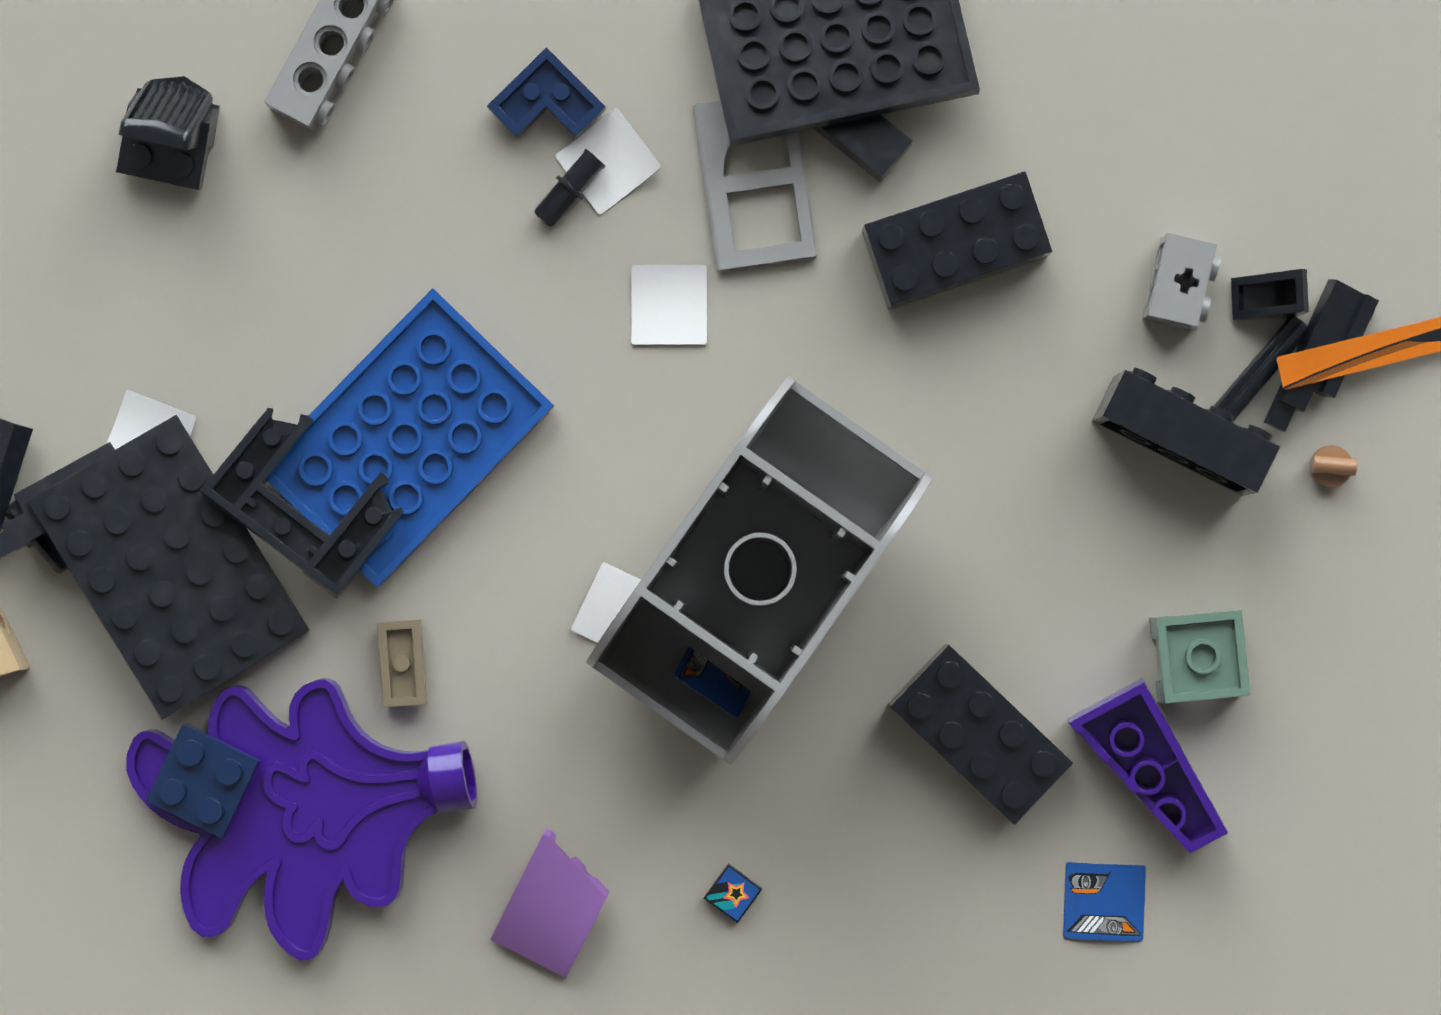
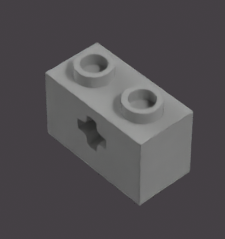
(1164, 300)

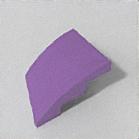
(551, 908)

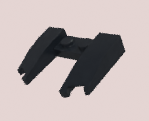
(241, 493)

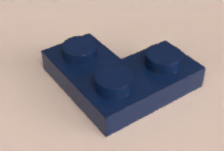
(543, 87)

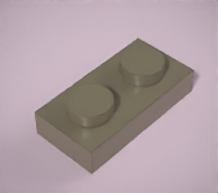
(402, 663)

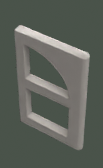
(713, 147)

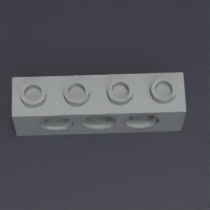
(307, 58)

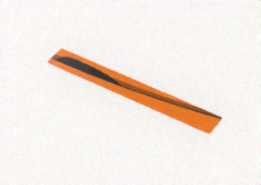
(1360, 353)

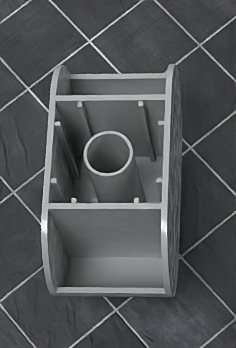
(761, 566)

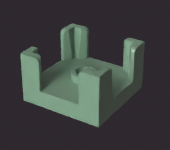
(1201, 656)

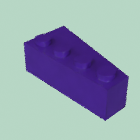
(1145, 754)

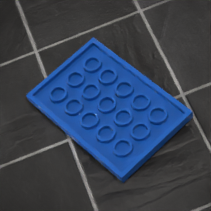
(427, 412)

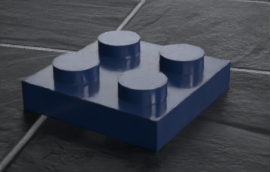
(203, 780)

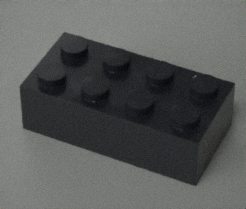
(956, 240)
(1186, 432)
(980, 733)

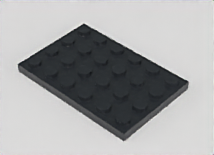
(832, 61)
(167, 567)

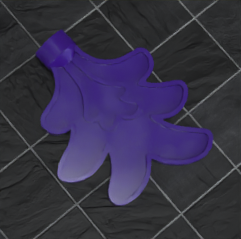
(316, 816)

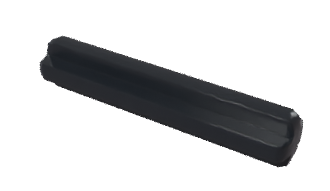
(1262, 367)

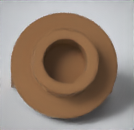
(1332, 466)

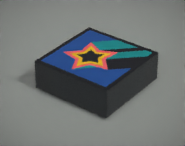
(732, 893)

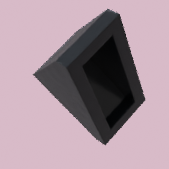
(1270, 295)

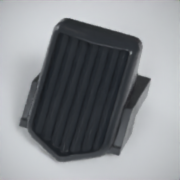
(168, 132)

